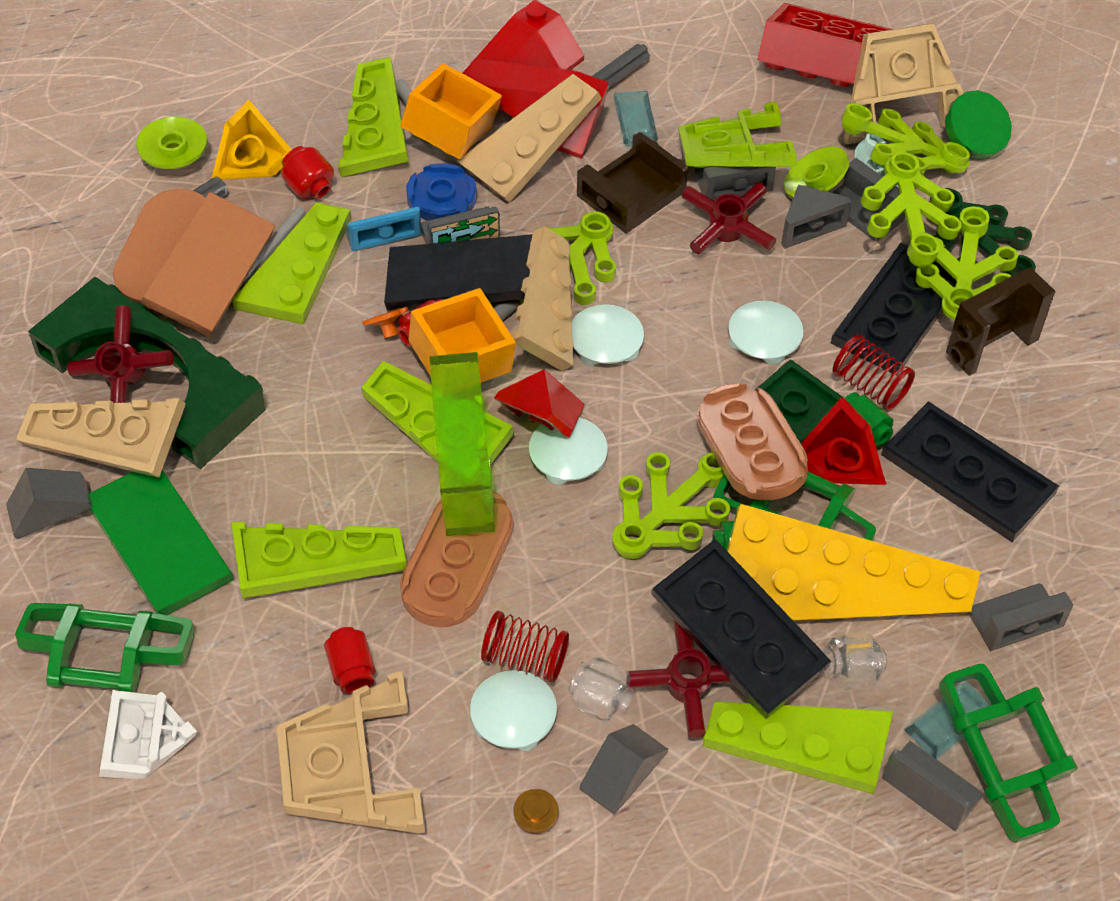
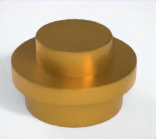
(535, 810)

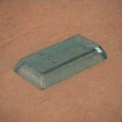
(635, 115)
(935, 728)

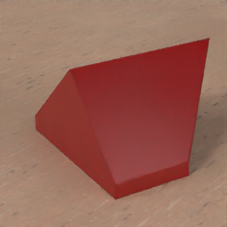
(544, 400)
(844, 448)

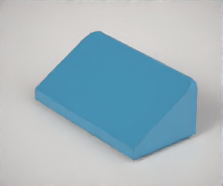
(384, 229)

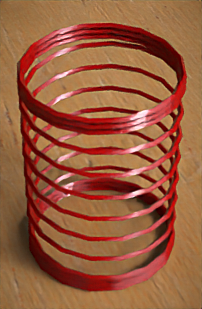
(911, 373)
(561, 639)

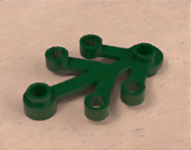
(995, 231)

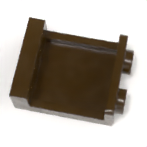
(634, 183)
(1010, 306)

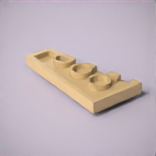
(527, 141)
(547, 309)
(108, 433)

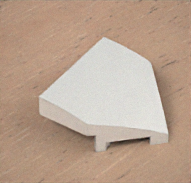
(141, 735)

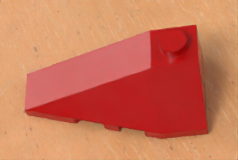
(533, 38)
(526, 84)

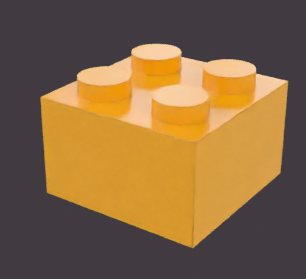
(450, 111)
(463, 326)

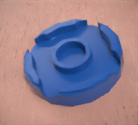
(441, 191)

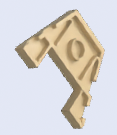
(902, 66)
(328, 767)

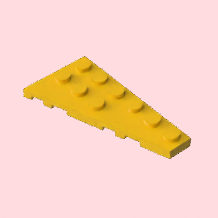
(843, 576)

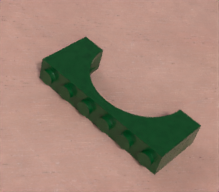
(218, 396)

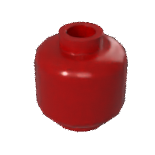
(307, 172)

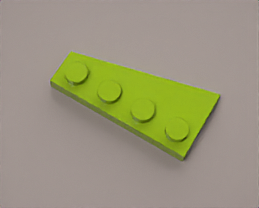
(374, 121)
(409, 406)
(297, 558)
(813, 741)

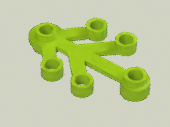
(947, 156)
(904, 171)
(974, 226)
(592, 231)
(667, 509)

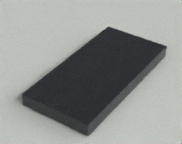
(455, 268)
(893, 312)
(970, 471)
(741, 628)

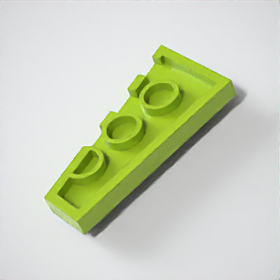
(296, 269)

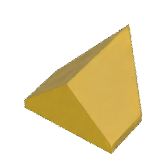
(249, 146)

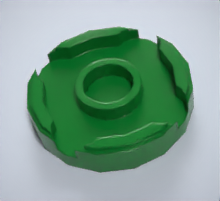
(978, 123)

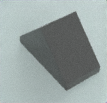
(813, 215)
(45, 499)
(621, 766)

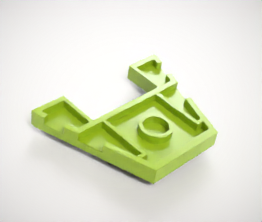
(731, 144)

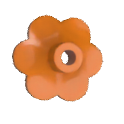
(386, 321)

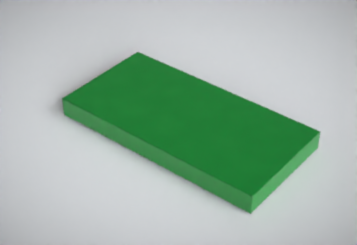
(158, 540)

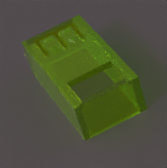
(461, 444)

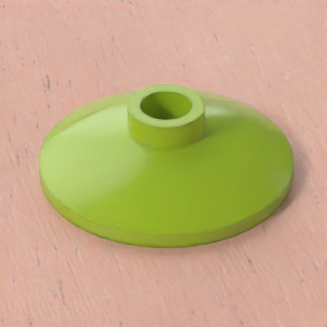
(171, 142)
(818, 170)

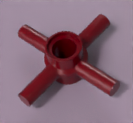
(728, 218)
(119, 360)
(681, 688)

